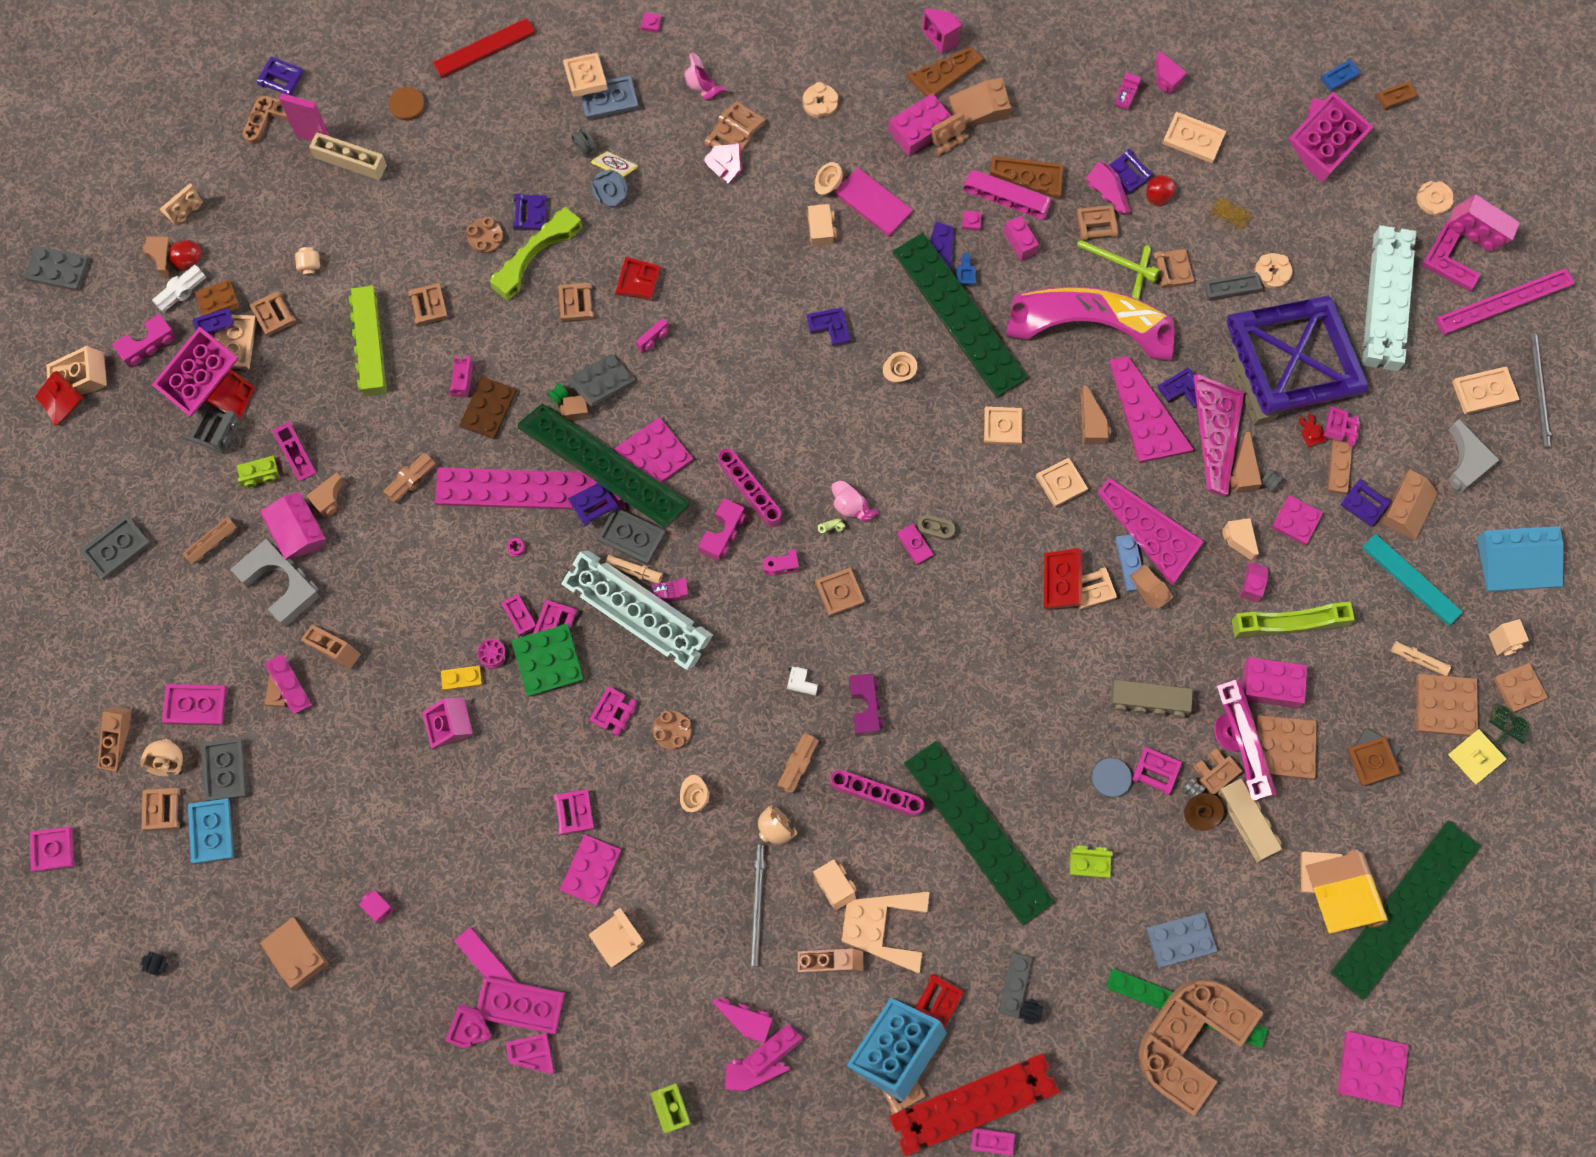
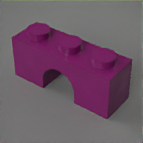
(864, 688)

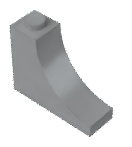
(1473, 457)

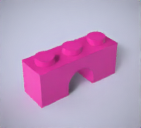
(134, 351)
(716, 545)

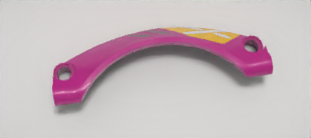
(1067, 304)

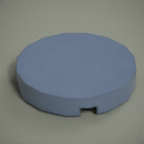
(609, 187)
(1111, 777)

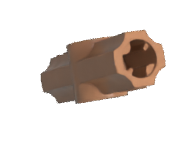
(409, 478)
(798, 763)

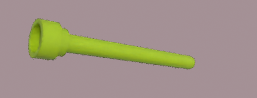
(1150, 273)
(1140, 277)

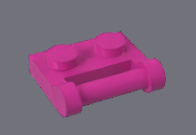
(551, 616)
(1160, 765)
(580, 812)

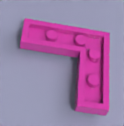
(1441, 264)

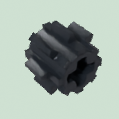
(154, 963)
(1031, 1011)

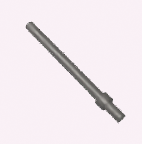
(759, 866)

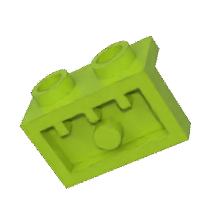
(257, 472)
(1090, 862)

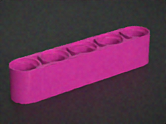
(1007, 194)
(748, 479)
(869, 786)

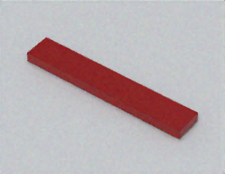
(484, 48)

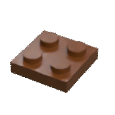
(217, 298)
(1373, 761)

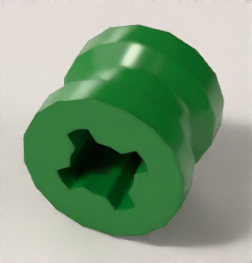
(558, 394)

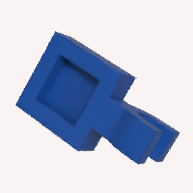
(965, 273)

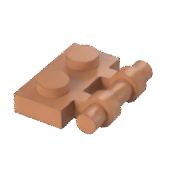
(949, 128)

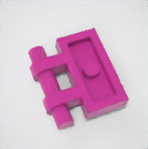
(1336, 426)
(607, 708)

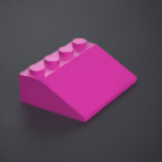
(1329, 136)
(195, 371)

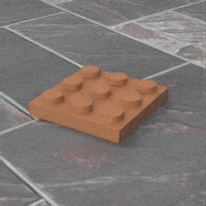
(1446, 705)
(1288, 746)

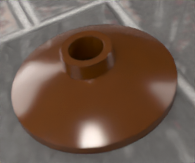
(1204, 819)

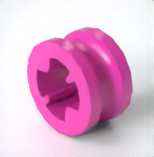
(515, 553)

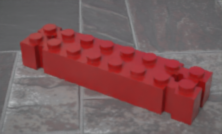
(973, 1104)

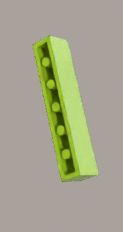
(368, 341)

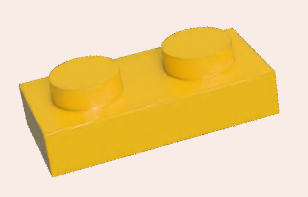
(461, 678)

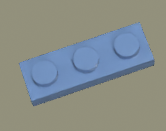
(1129, 559)

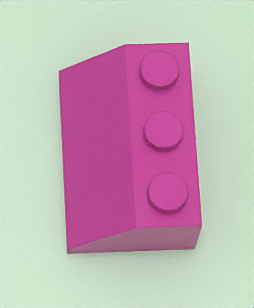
(293, 526)

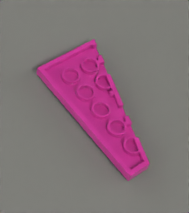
(1149, 423)
(1159, 536)

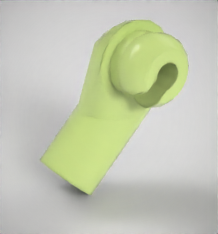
(830, 525)

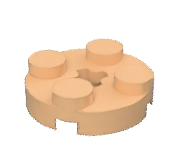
(819, 91)
(1276, 261)

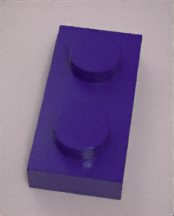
(215, 321)

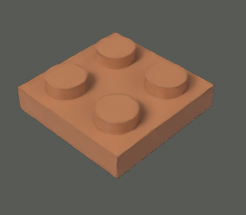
(839, 592)
(1520, 688)

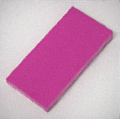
(303, 116)
(873, 202)
(520, 1005)

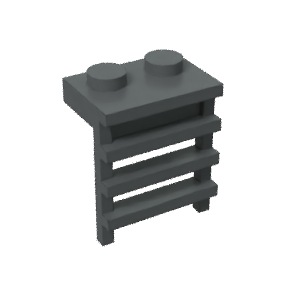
(223, 434)

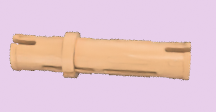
(641, 572)
(1420, 658)

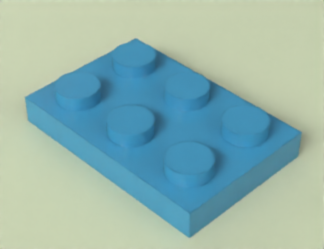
(210, 831)

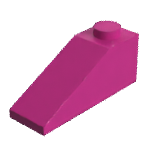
(294, 450)

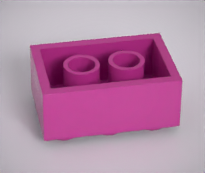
(914, 124)
(1483, 223)
(1274, 682)

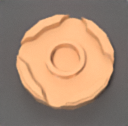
(1429, 198)

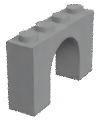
(267, 558)

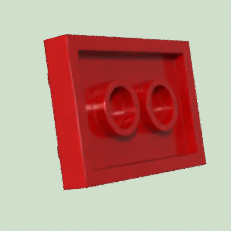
(1063, 579)

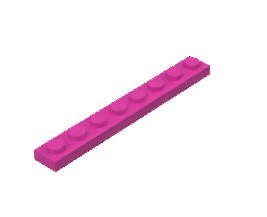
(1504, 301)

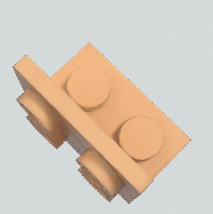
(182, 204)
(616, 938)

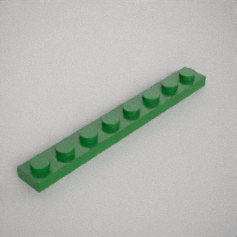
(1157, 997)

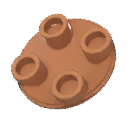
(484, 235)
(671, 730)

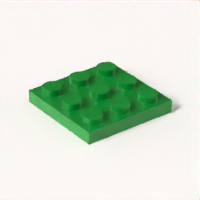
(547, 660)

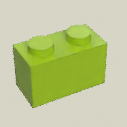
(670, 1108)

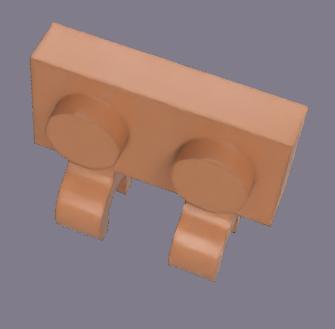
(1219, 775)

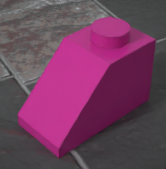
(1168, 73)
(1254, 582)

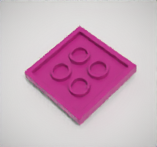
(655, 451)
(1372, 1069)

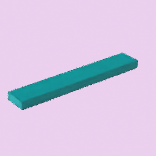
(1412, 580)

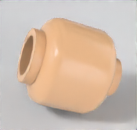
(307, 260)

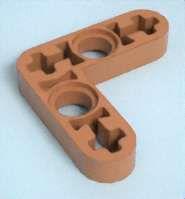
(270, 110)

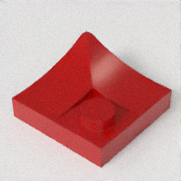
(637, 279)
(232, 394)
(58, 398)

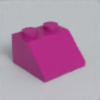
(941, 29)
(447, 722)

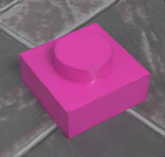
(650, 22)
(971, 220)

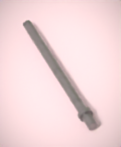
(1545, 434)

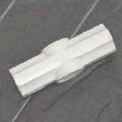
(179, 288)

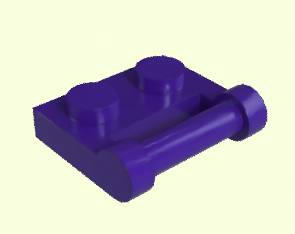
(282, 71)
(1128, 178)
(536, 211)
(590, 499)
(1361, 506)

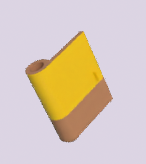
(1346, 893)

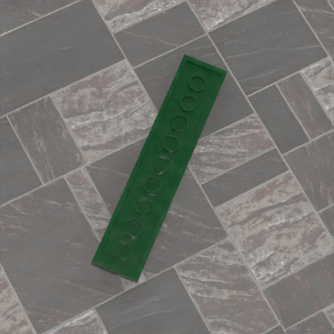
(959, 315)
(603, 465)
(979, 833)
(1405, 910)

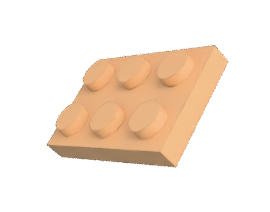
(585, 75)
(1194, 137)
(240, 339)
(1485, 390)

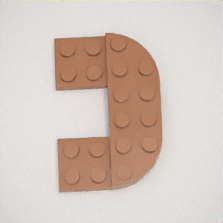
(1176, 1028)

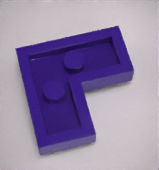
(830, 320)
(1179, 384)

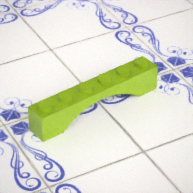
(560, 228)
(1323, 617)

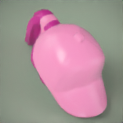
(699, 81)
(851, 503)

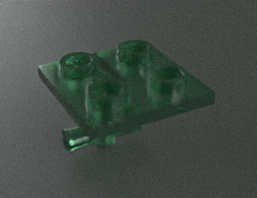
(1509, 724)

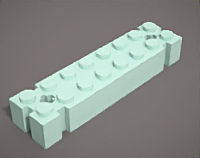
(1389, 298)
(637, 609)

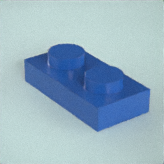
(1340, 75)

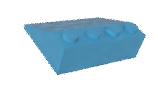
(1522, 558)
(897, 1048)

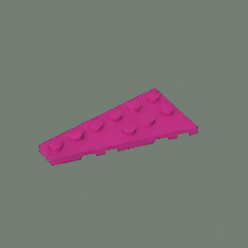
(1219, 420)

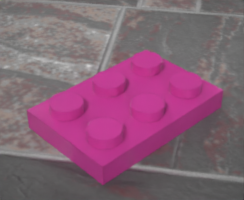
(194, 704)
(590, 870)

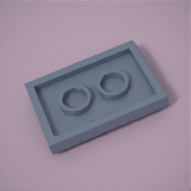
(617, 99)
(1181, 940)

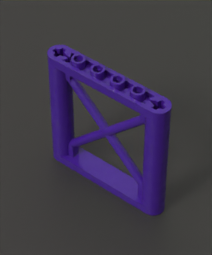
(1276, 400)

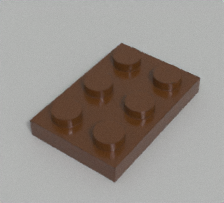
(488, 408)

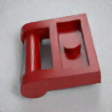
(945, 1002)

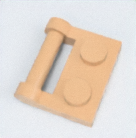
(1099, 592)

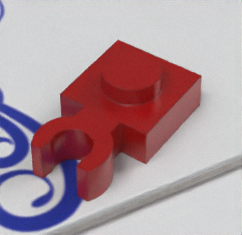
(1311, 433)

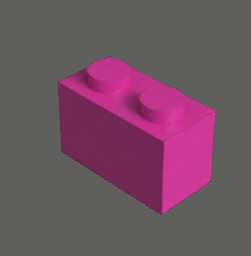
(1021, 238)

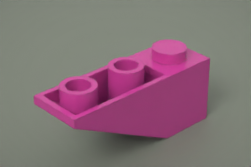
(1109, 184)
(749, 1024)
(741, 1079)

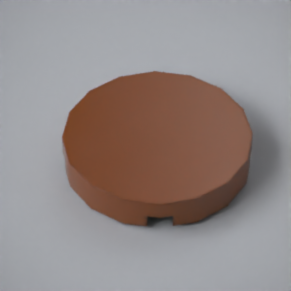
(406, 103)

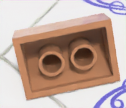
(1410, 505)

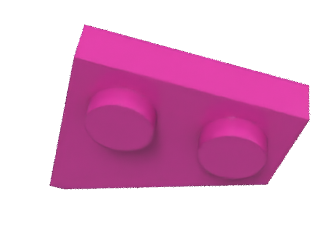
(531, 1053)

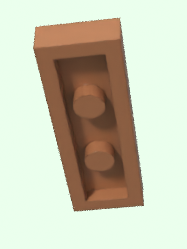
(1339, 467)
(209, 540)

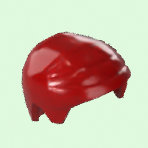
(1160, 190)
(185, 254)

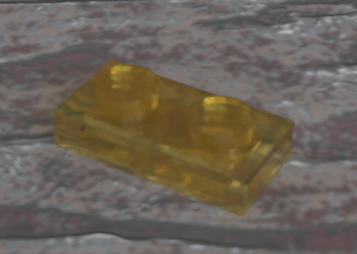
(1230, 213)

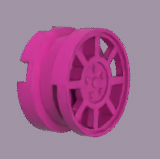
(492, 653)

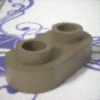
(936, 526)

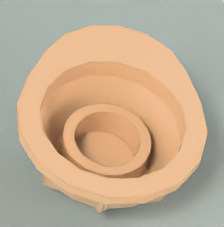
(828, 178)
(900, 367)
(694, 794)

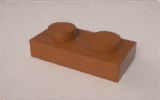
(1396, 95)

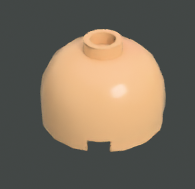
(159, 755)
(775, 826)

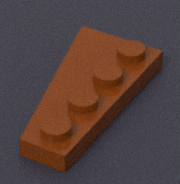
(944, 72)
(1034, 175)

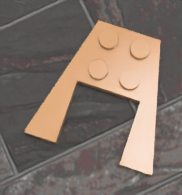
(866, 922)

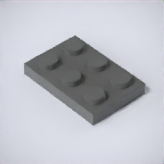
(56, 268)
(601, 380)
(631, 536)
(115, 547)
(223, 769)

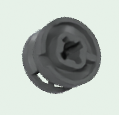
(583, 141)

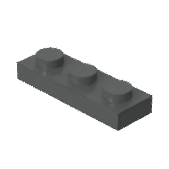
(1232, 286)
(1014, 985)

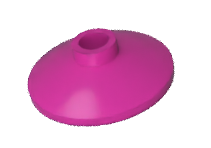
(1221, 729)

